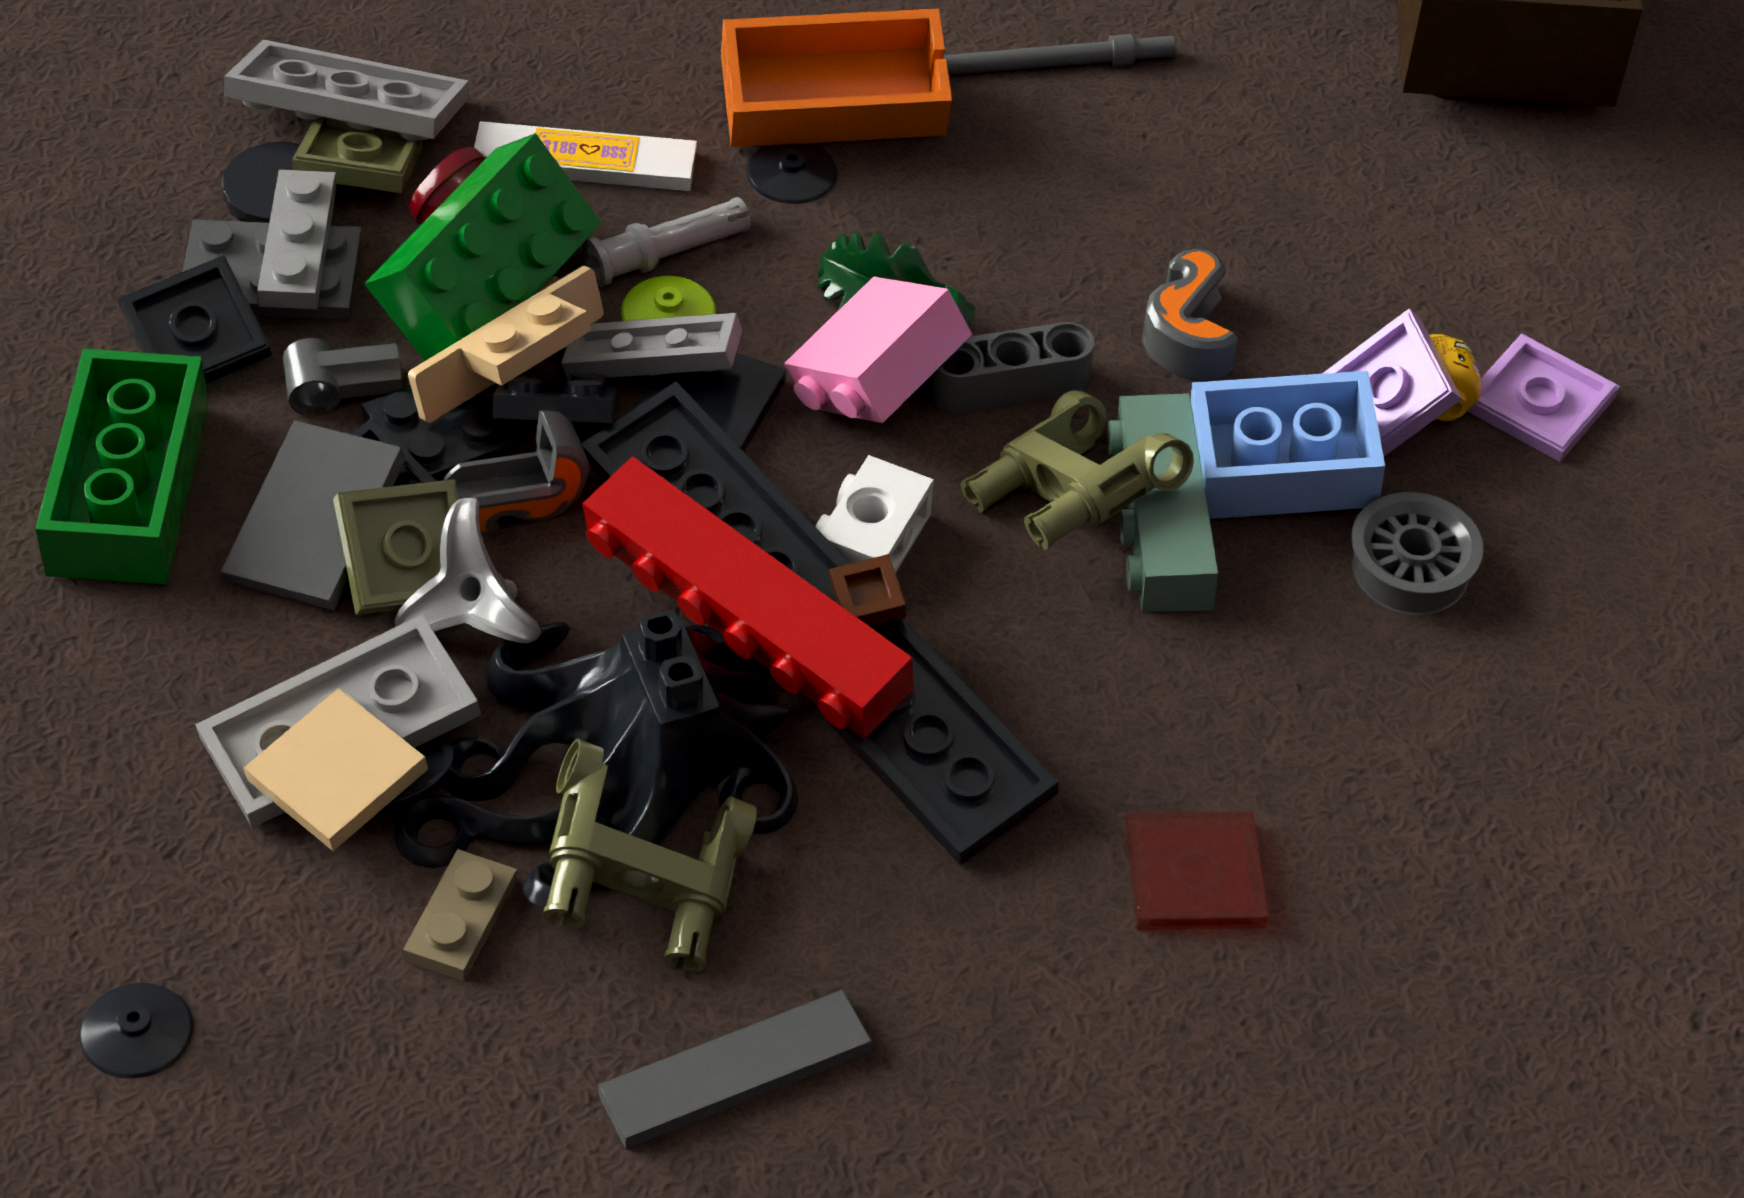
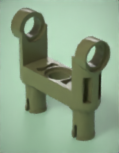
(1079, 490)
(599, 854)

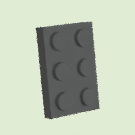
(244, 249)

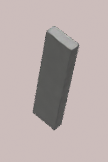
(734, 1068)

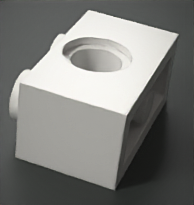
(878, 512)

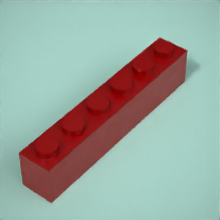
(748, 598)

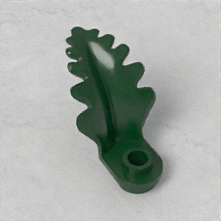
(851, 266)

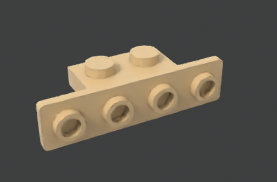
(507, 344)

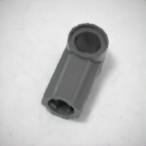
(323, 376)

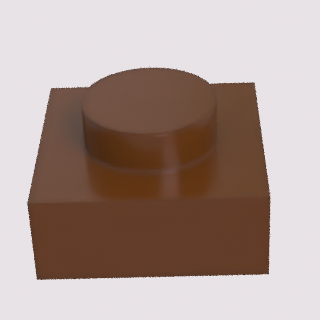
(869, 590)

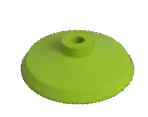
(666, 298)

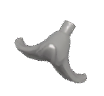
(469, 585)

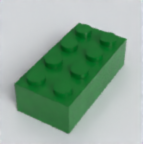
(484, 247)
(123, 467)

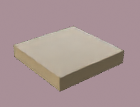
(335, 769)

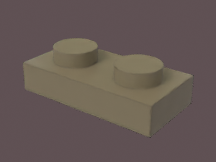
(460, 915)

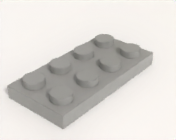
(346, 89)
(395, 676)

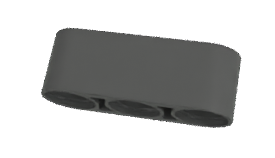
(1014, 368)

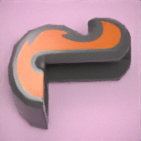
(1176, 321)
(527, 484)

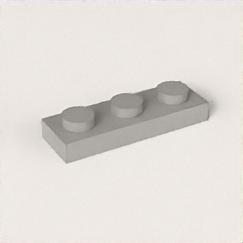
(297, 239)
(655, 346)

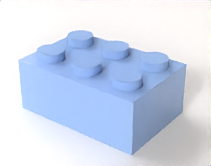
(1288, 444)

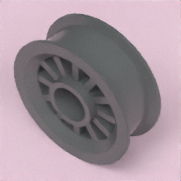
(1415, 552)

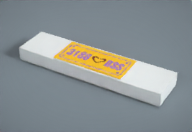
(604, 156)

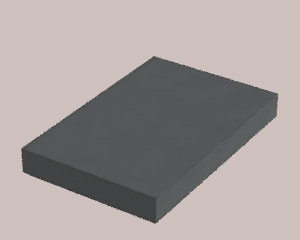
(292, 530)

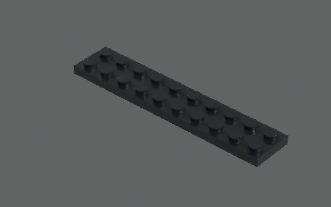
(941, 744)

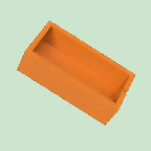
(835, 77)

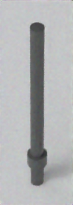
(1119, 50)

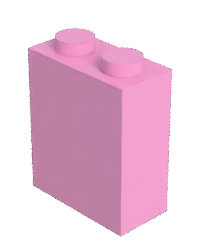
(878, 349)

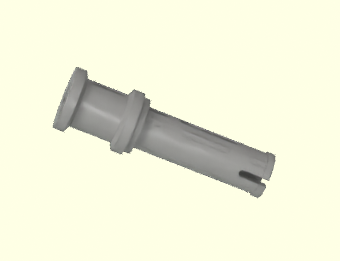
(644, 246)

